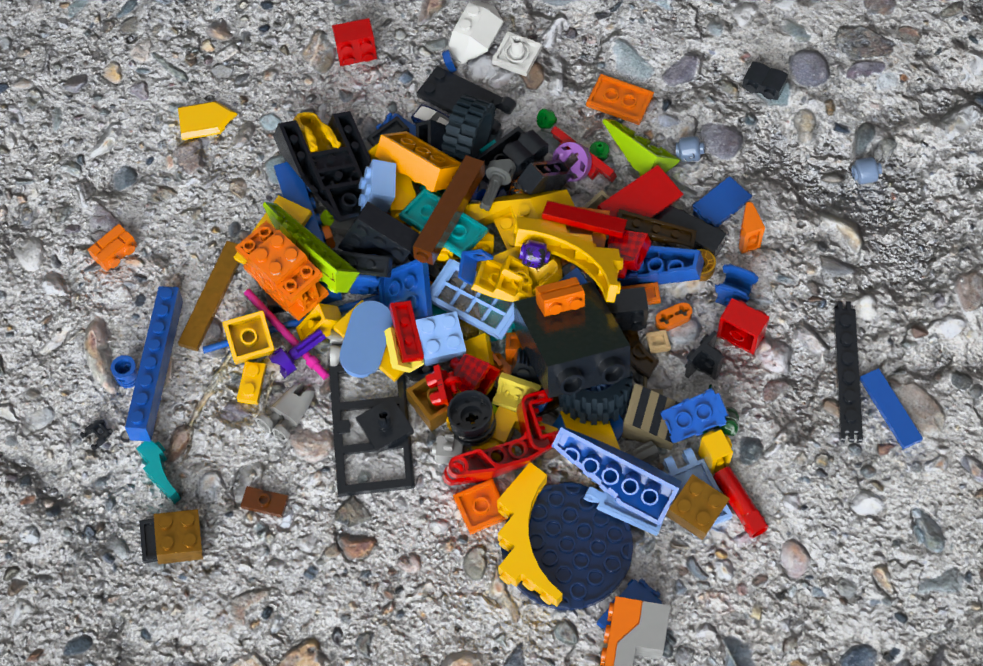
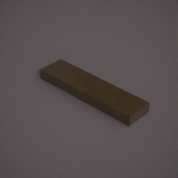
(659, 230)

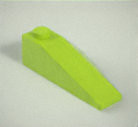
(638, 149)

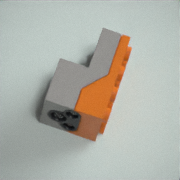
(634, 630)

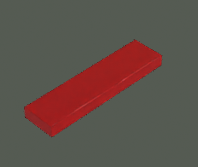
(584, 219)

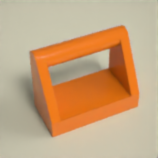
(751, 229)

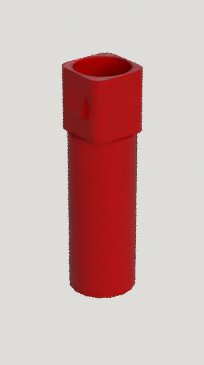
(741, 502)

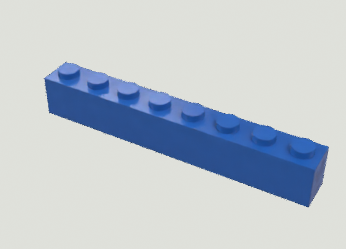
(297, 191)
(154, 364)

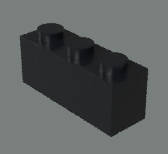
(544, 177)

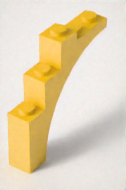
(405, 194)
(579, 249)
(514, 536)

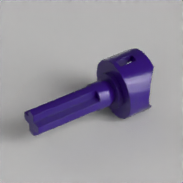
(286, 359)

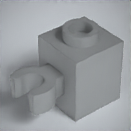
(446, 448)

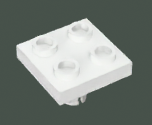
(517, 53)

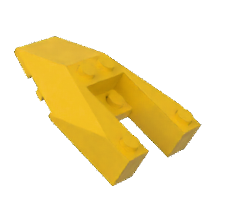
(507, 208)

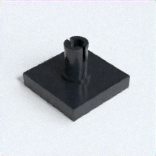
(384, 425)

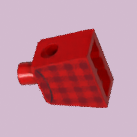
(632, 249)
(474, 373)

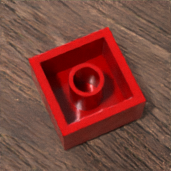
(354, 42)
(742, 325)

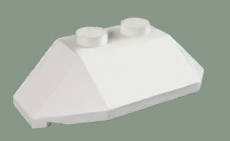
(474, 31)

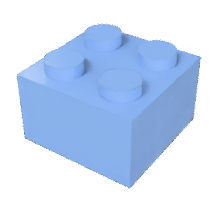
(378, 185)
(441, 338)

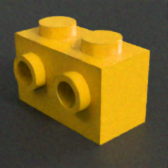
(715, 450)

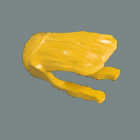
(316, 133)

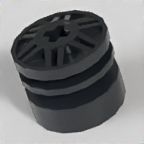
(467, 408)

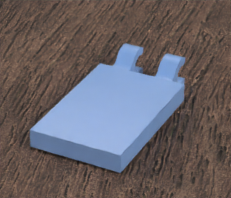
(700, 470)
(608, 505)

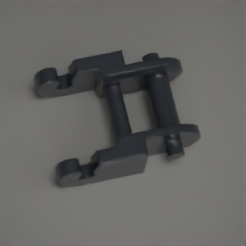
(93, 429)

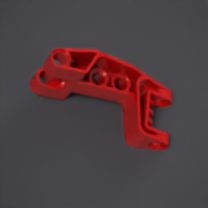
(478, 465)

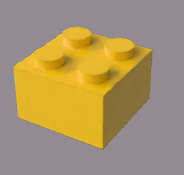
(248, 337)

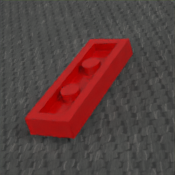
(406, 331)

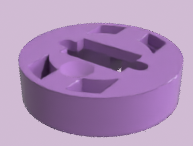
(584, 159)

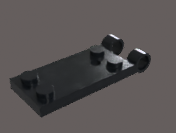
(445, 89)

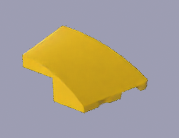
(547, 273)
(503, 281)
(599, 432)

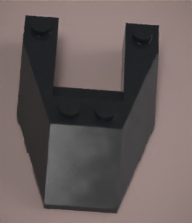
(330, 173)

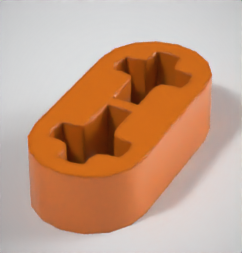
(674, 317)

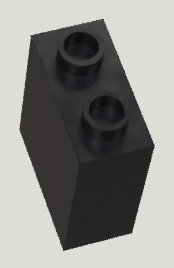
(574, 346)

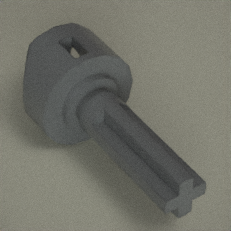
(499, 173)

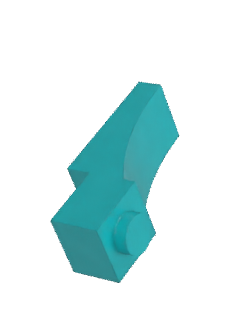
(154, 457)

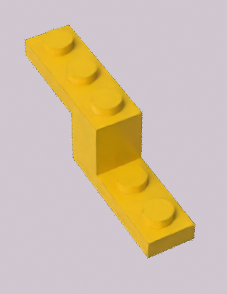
(506, 424)

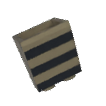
(644, 420)

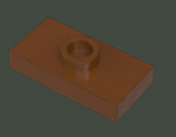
(264, 501)

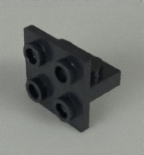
(705, 357)

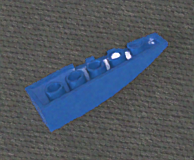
(623, 476)

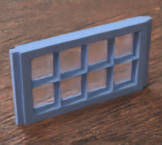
(475, 308)

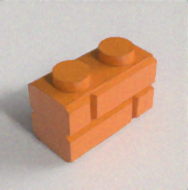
(113, 247)
(560, 296)

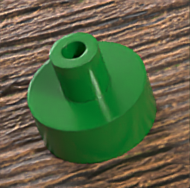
(546, 118)
(600, 150)

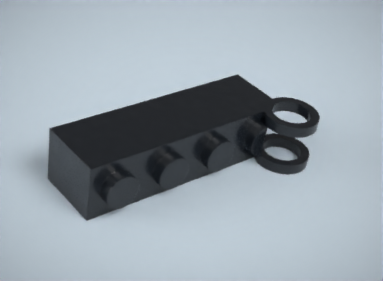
(707, 236)

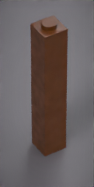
(448, 210)

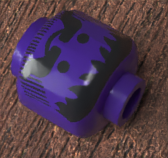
(534, 254)

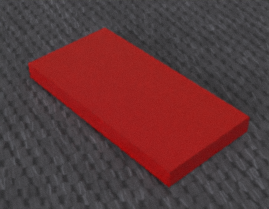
(645, 195)

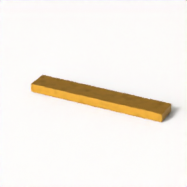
(210, 298)

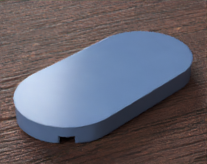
(365, 339)

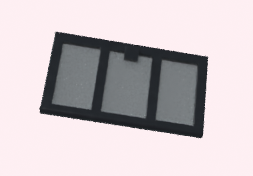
(357, 463)

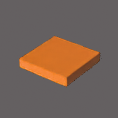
(479, 506)

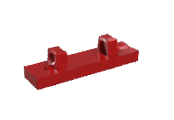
(597, 165)

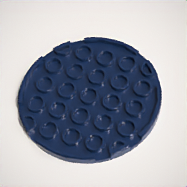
(577, 547)

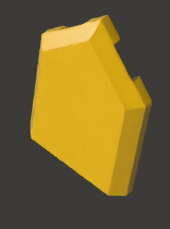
(204, 119)

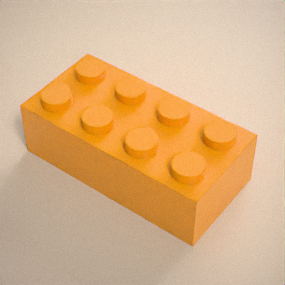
(417, 160)

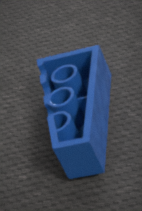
(666, 266)

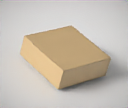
(657, 341)

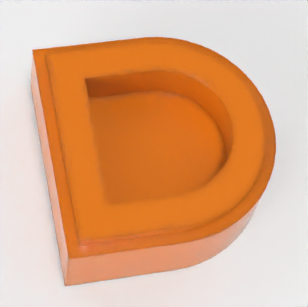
(328, 236)

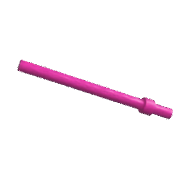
(311, 361)

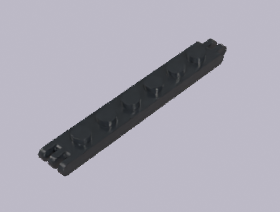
(847, 373)

